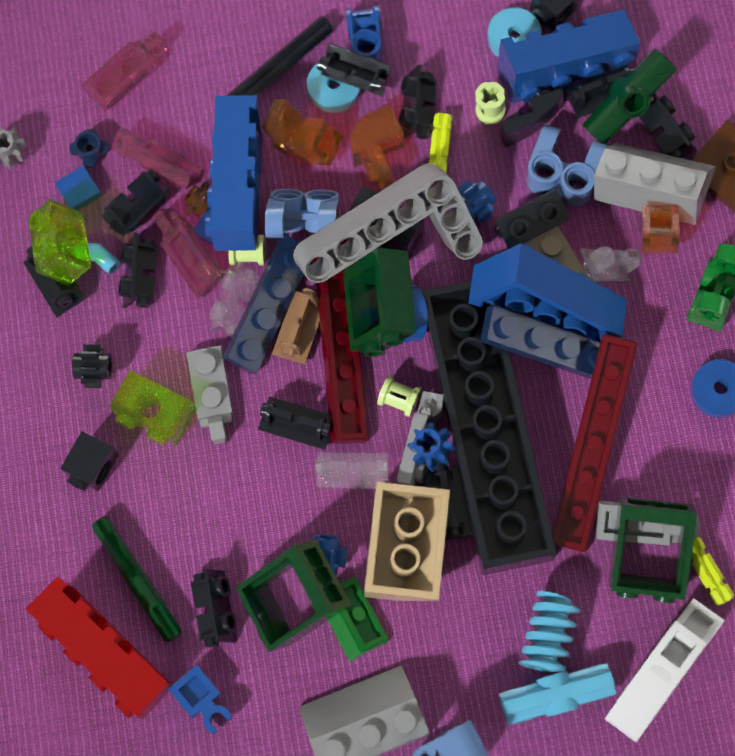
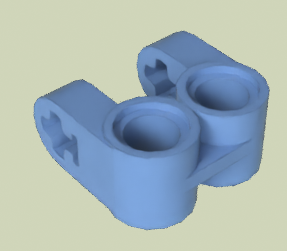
(562, 173)
(294, 210)
(456, 742)

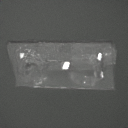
(610, 264)
(236, 287)
(351, 470)

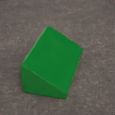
(357, 625)

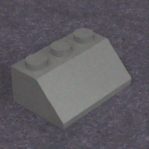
(644, 177)
(365, 717)

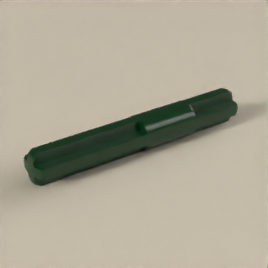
(137, 579)

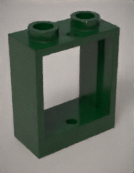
(379, 301)
(654, 512)
(318, 582)

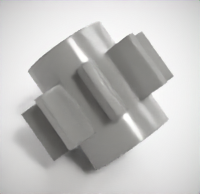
(11, 148)

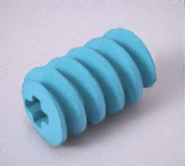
(550, 632)

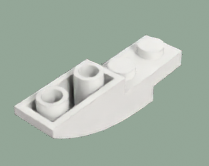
(664, 670)

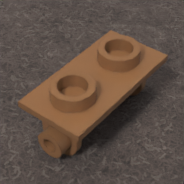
(298, 327)

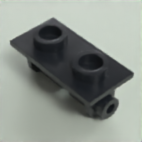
(354, 69)
(417, 89)
(590, 94)
(676, 136)
(126, 214)
(531, 219)
(134, 285)
(57, 294)
(295, 423)
(458, 519)
(212, 591)

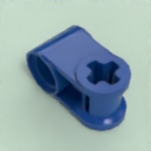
(365, 31)

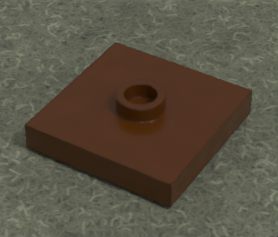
(721, 153)

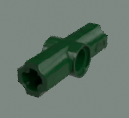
(642, 84)

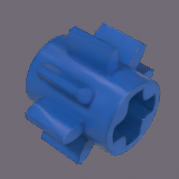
(477, 199)
(438, 453)
(333, 552)

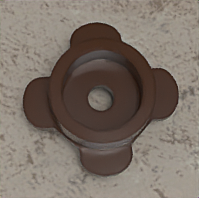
(197, 200)

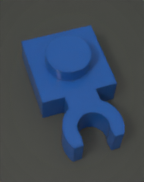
(197, 696)

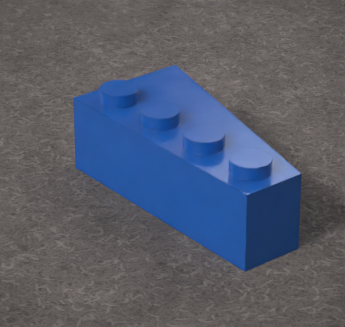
(566, 55)
(235, 174)
(548, 293)

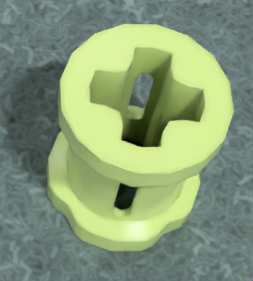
(490, 103)
(250, 256)
(390, 387)

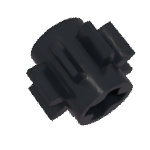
(92, 365)

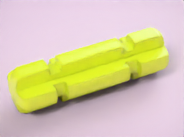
(440, 140)
(710, 573)

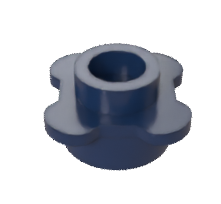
(86, 139)

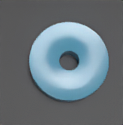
(509, 21)
(330, 99)

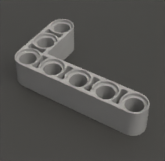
(391, 222)

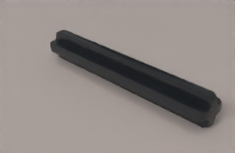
(284, 59)

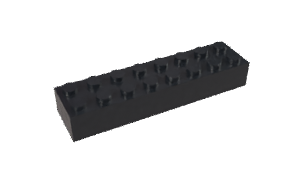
(488, 435)

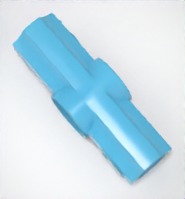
(557, 694)

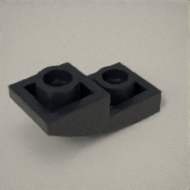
(540, 111)

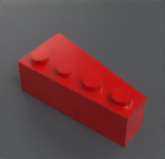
(99, 647)

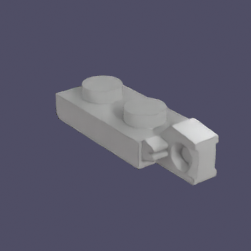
(211, 391)
(429, 410)
(636, 530)

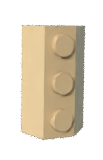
(406, 543)

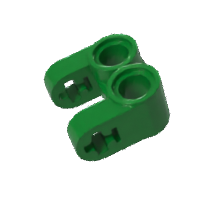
(715, 290)

